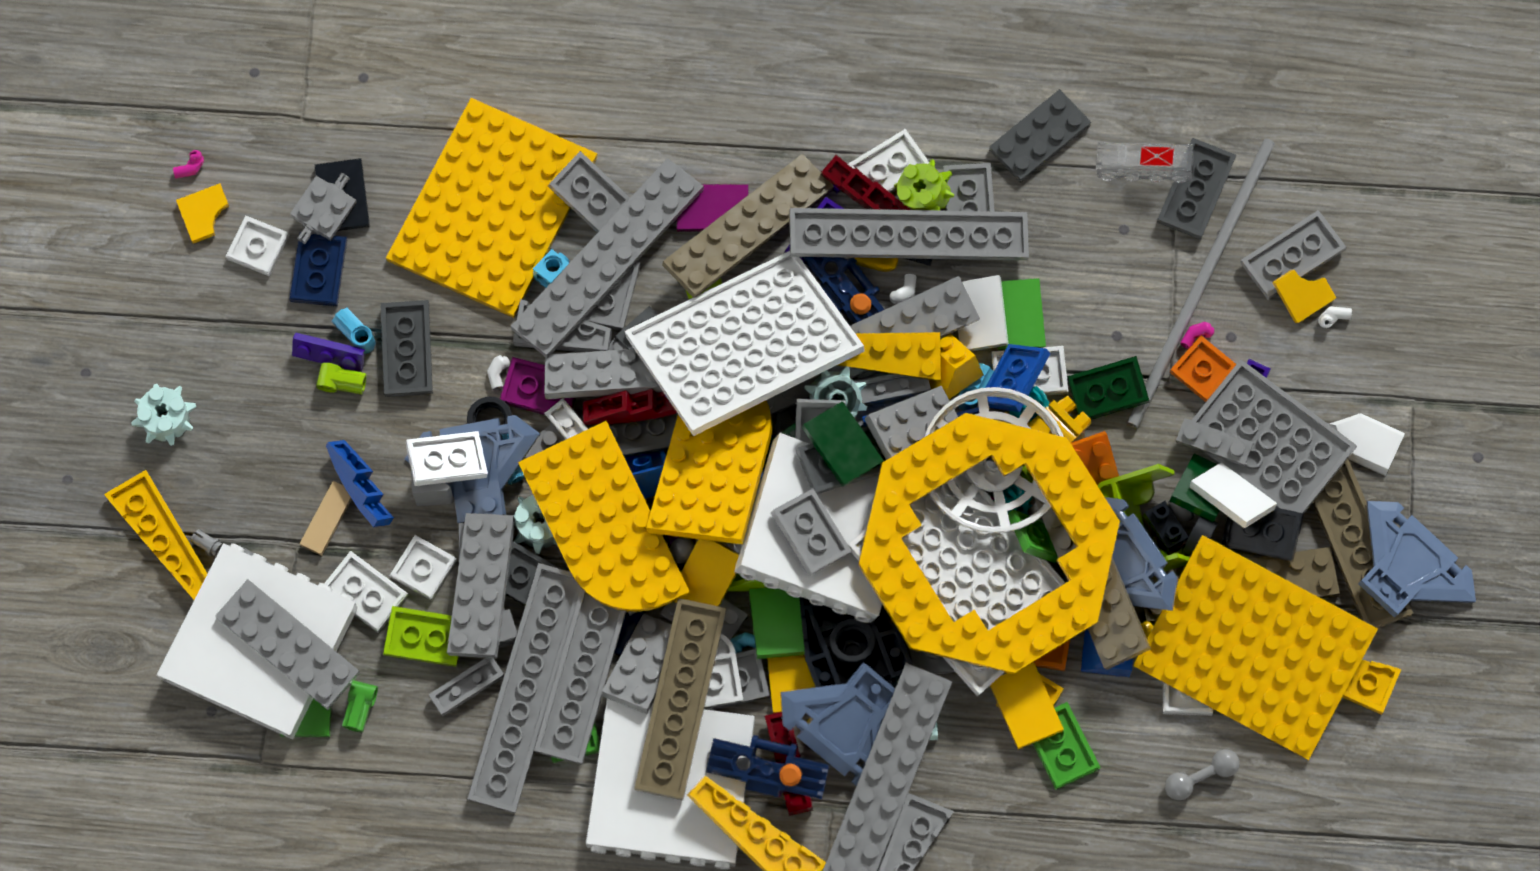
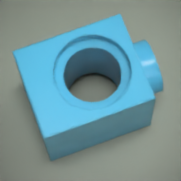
(551, 259)

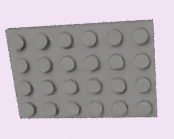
(1292, 446)

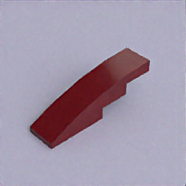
(860, 187)
(627, 407)
(778, 733)

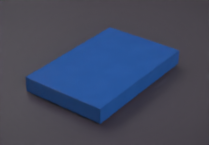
(1016, 371)

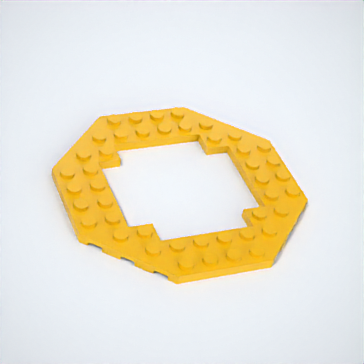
(909, 594)

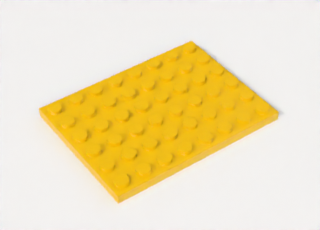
(487, 208)
(1256, 647)

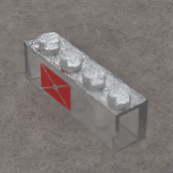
(1145, 161)

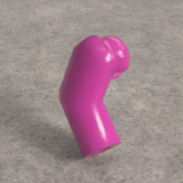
(192, 167)
(1194, 331)

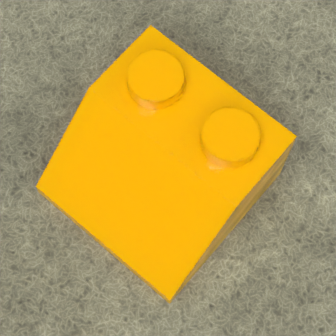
(958, 367)

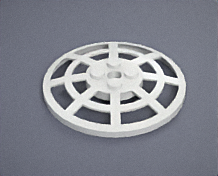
(989, 478)

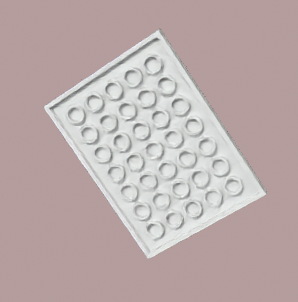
(744, 342)
(973, 568)

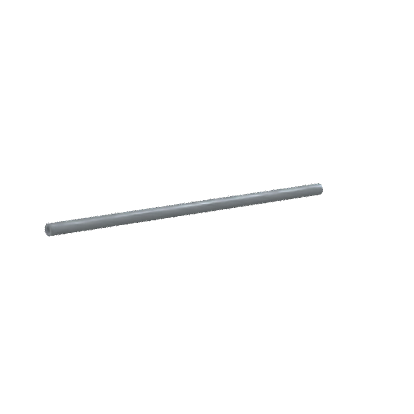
(1202, 279)

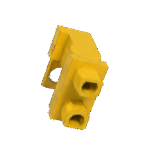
(1071, 428)

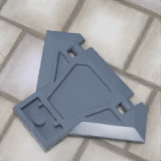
(501, 462)
(1139, 562)
(1411, 562)
(842, 718)

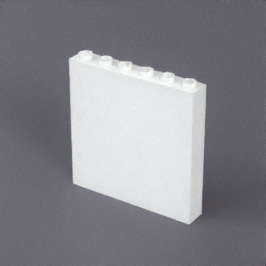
(771, 560)
(226, 670)
(652, 823)

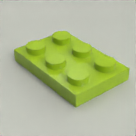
(419, 636)

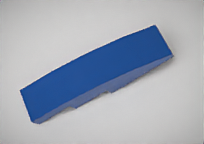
(355, 478)

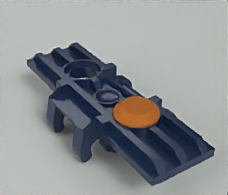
(842, 291)
(768, 777)

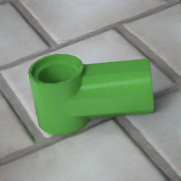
(360, 699)

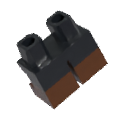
(1165, 527)

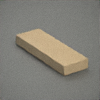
(326, 519)

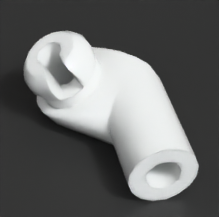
(906, 291)
(1332, 314)
(494, 371)

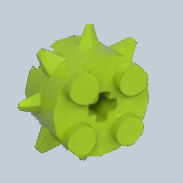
(924, 187)

